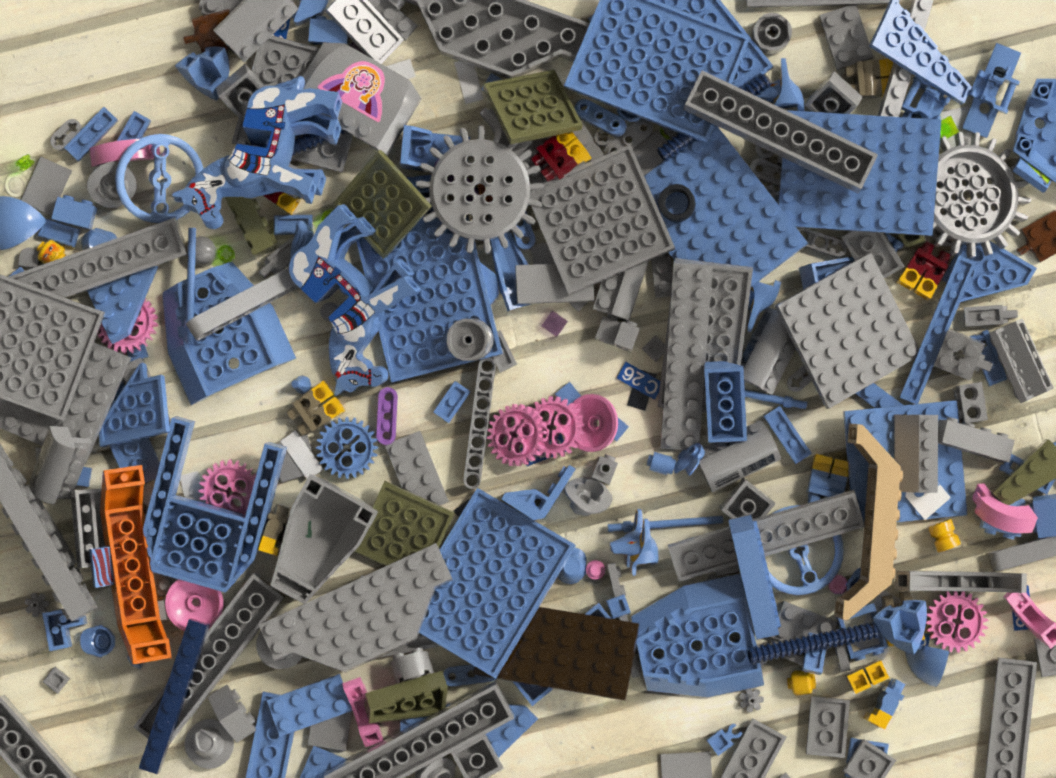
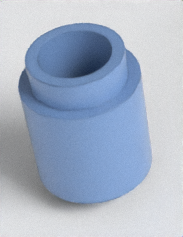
(661, 463)

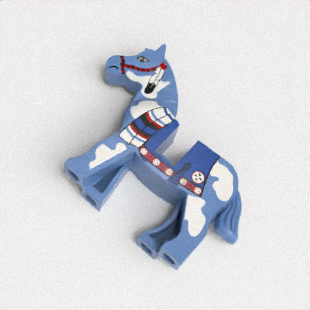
(271, 122)
(321, 270)

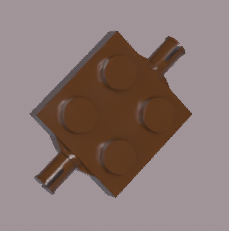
(204, 31)
(1040, 237)

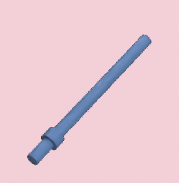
(190, 282)
(786, 401)
(627, 526)

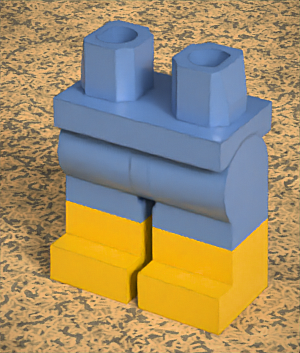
(820, 483)
(886, 704)

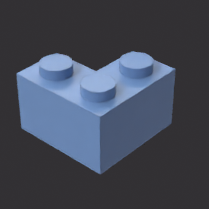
(58, 629)

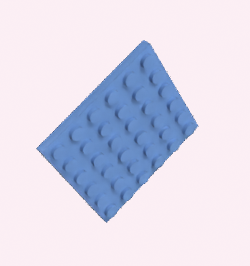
(881, 426)

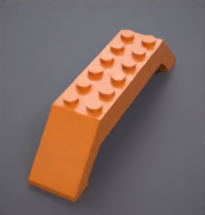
(133, 580)

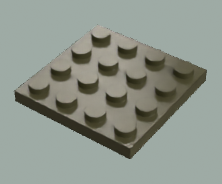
(532, 106)
(385, 201)
(403, 525)

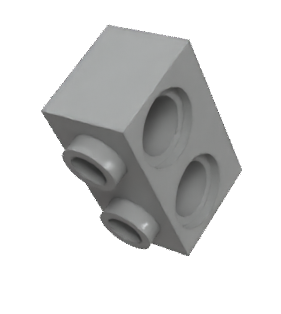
(976, 402)

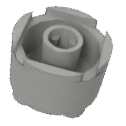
(778, 25)
(411, 665)

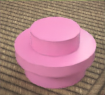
(595, 569)
(838, 585)

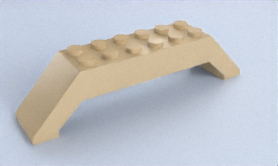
(879, 523)

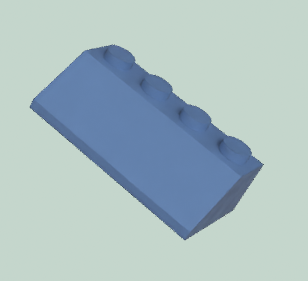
(725, 402)

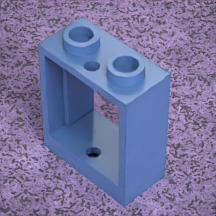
(876, 649)

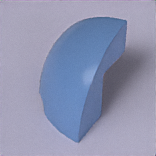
(206, 70)
(17, 222)
(903, 624)
(928, 664)

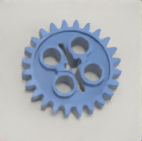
(360, 460)

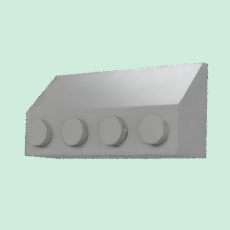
(253, 24)
(917, 452)

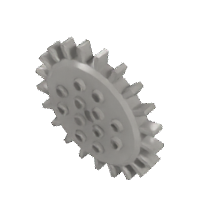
(1000, 193)
(504, 214)

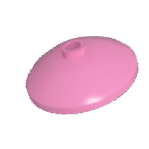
(594, 408)
(180, 605)

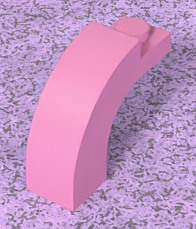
(113, 151)
(1002, 516)
(1032, 617)
(355, 692)

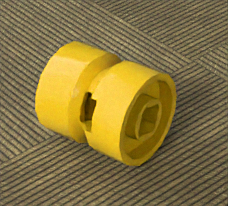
(944, 535)

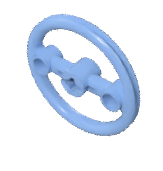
(159, 169)
(816, 584)

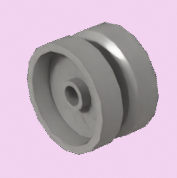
(459, 335)

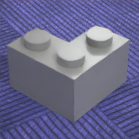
(617, 334)
(232, 713)

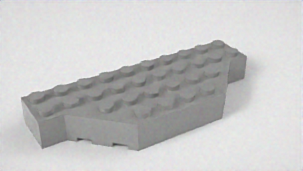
(502, 34)
(43, 541)
(362, 616)

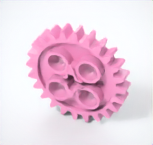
(130, 341)
(502, 428)
(569, 430)
(233, 473)
(939, 617)

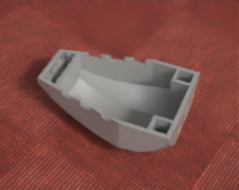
(337, 529)

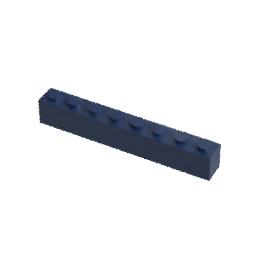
(174, 696)

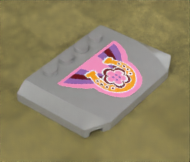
(372, 95)

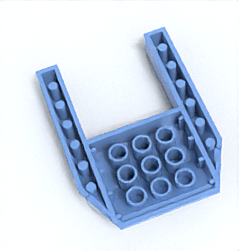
(200, 539)

